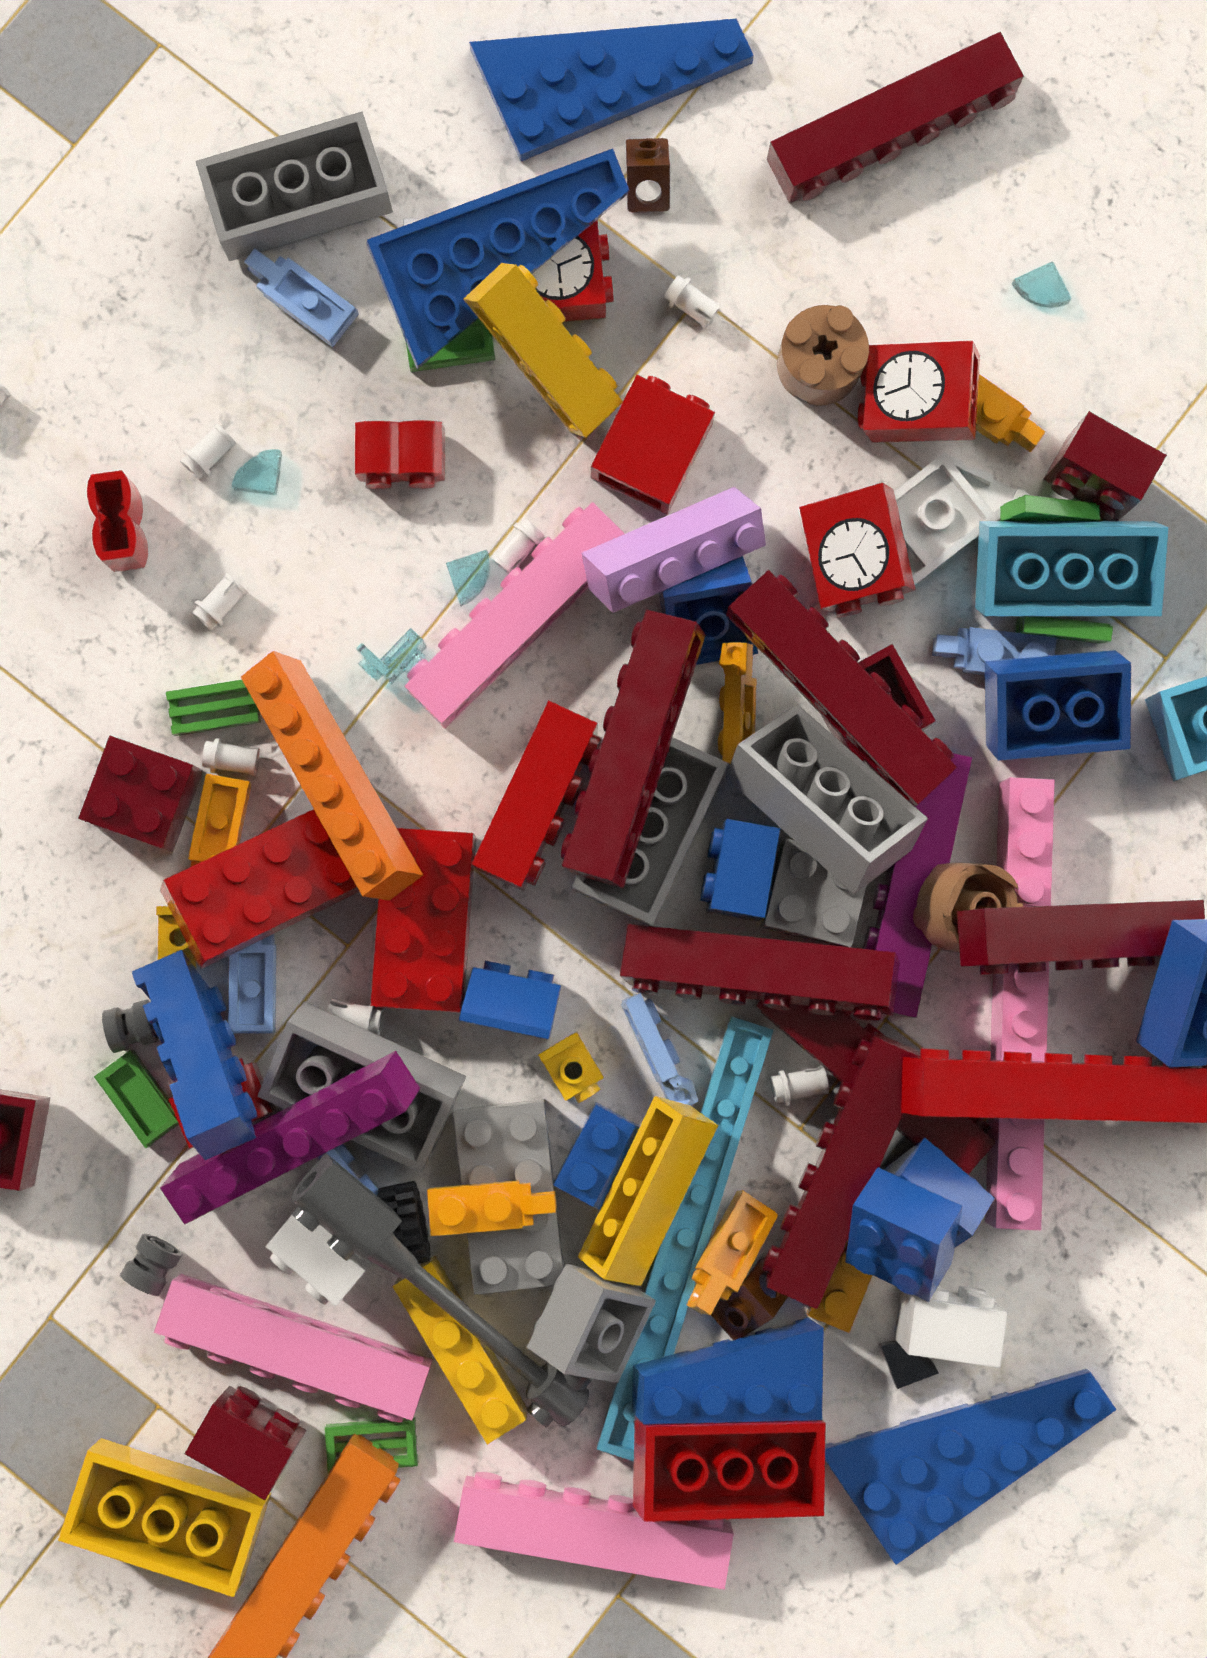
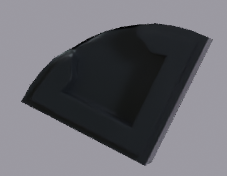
(906, 1368)

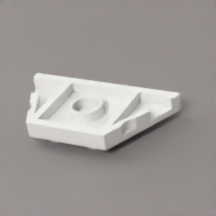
(944, 508)

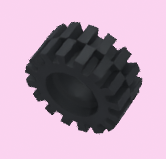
(412, 1231)

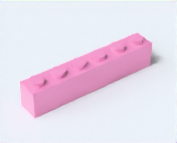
(512, 620)
(293, 1347)
(590, 1531)

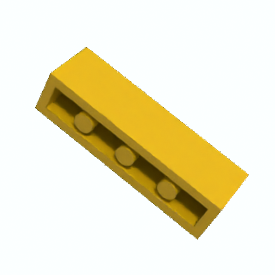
(544, 349)
(647, 1191)
(464, 1359)

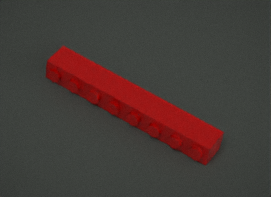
(1051, 1088)

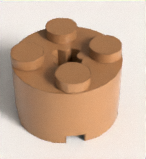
(833, 333)
(960, 888)

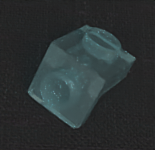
(398, 659)

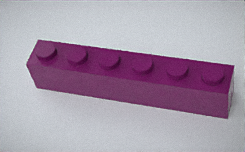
(904, 879)
(293, 1137)

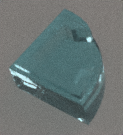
(1043, 287)
(259, 473)
(469, 575)

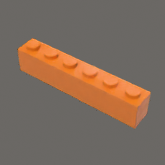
(331, 777)
(311, 1554)

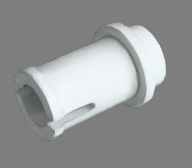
(691, 301)
(207, 452)
(517, 546)
(217, 604)
(230, 757)
(364, 1016)
(799, 1084)

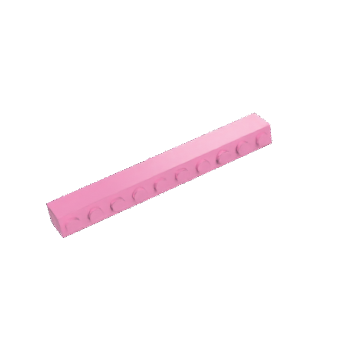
(1021, 1004)

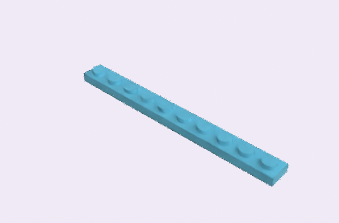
(688, 1235)

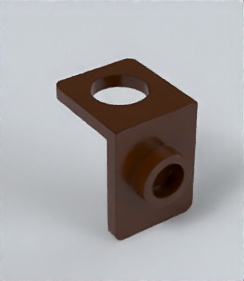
(648, 161)
(747, 1307)

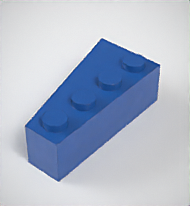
(197, 1055)
(739, 1380)

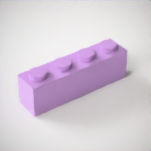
(674, 549)

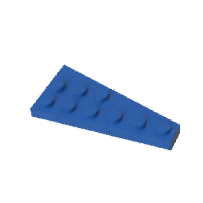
(582, 81)
(445, 256)
(948, 1463)

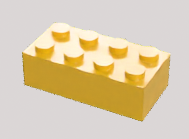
(164, 1517)

